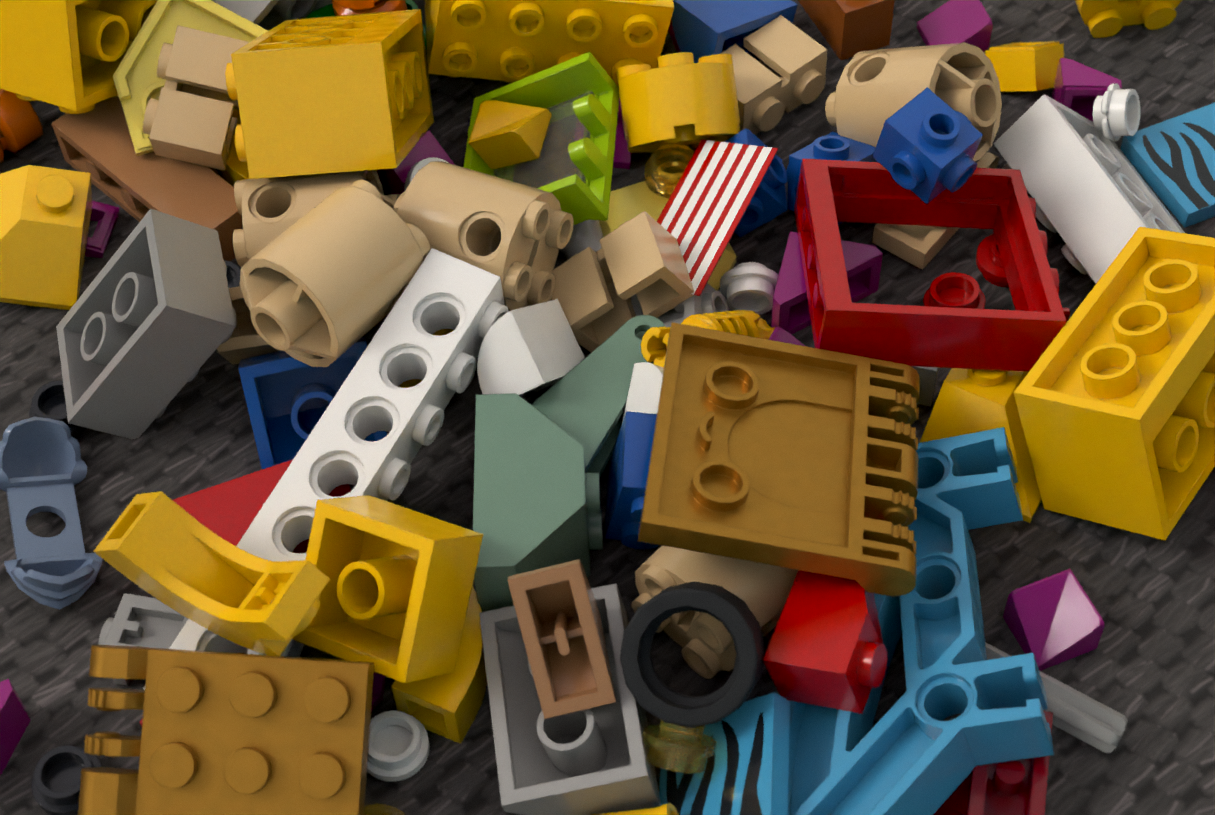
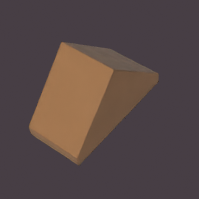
(563, 638)

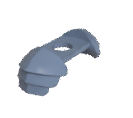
(39, 475)

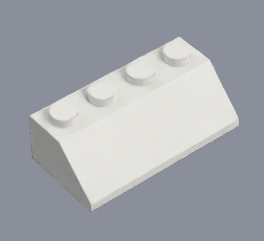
(1081, 184)

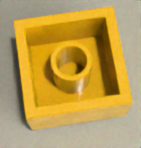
(392, 588)

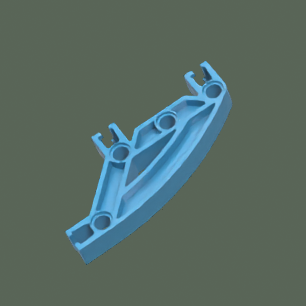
(911, 754)

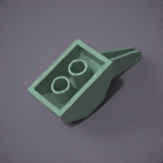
(545, 463)

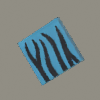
(1179, 162)
(748, 765)

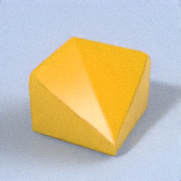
(1026, 65)
(509, 133)

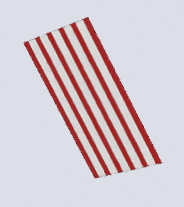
(712, 202)

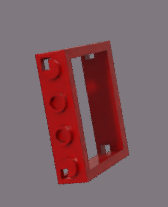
(926, 334)

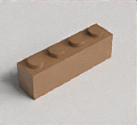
(103, 146)

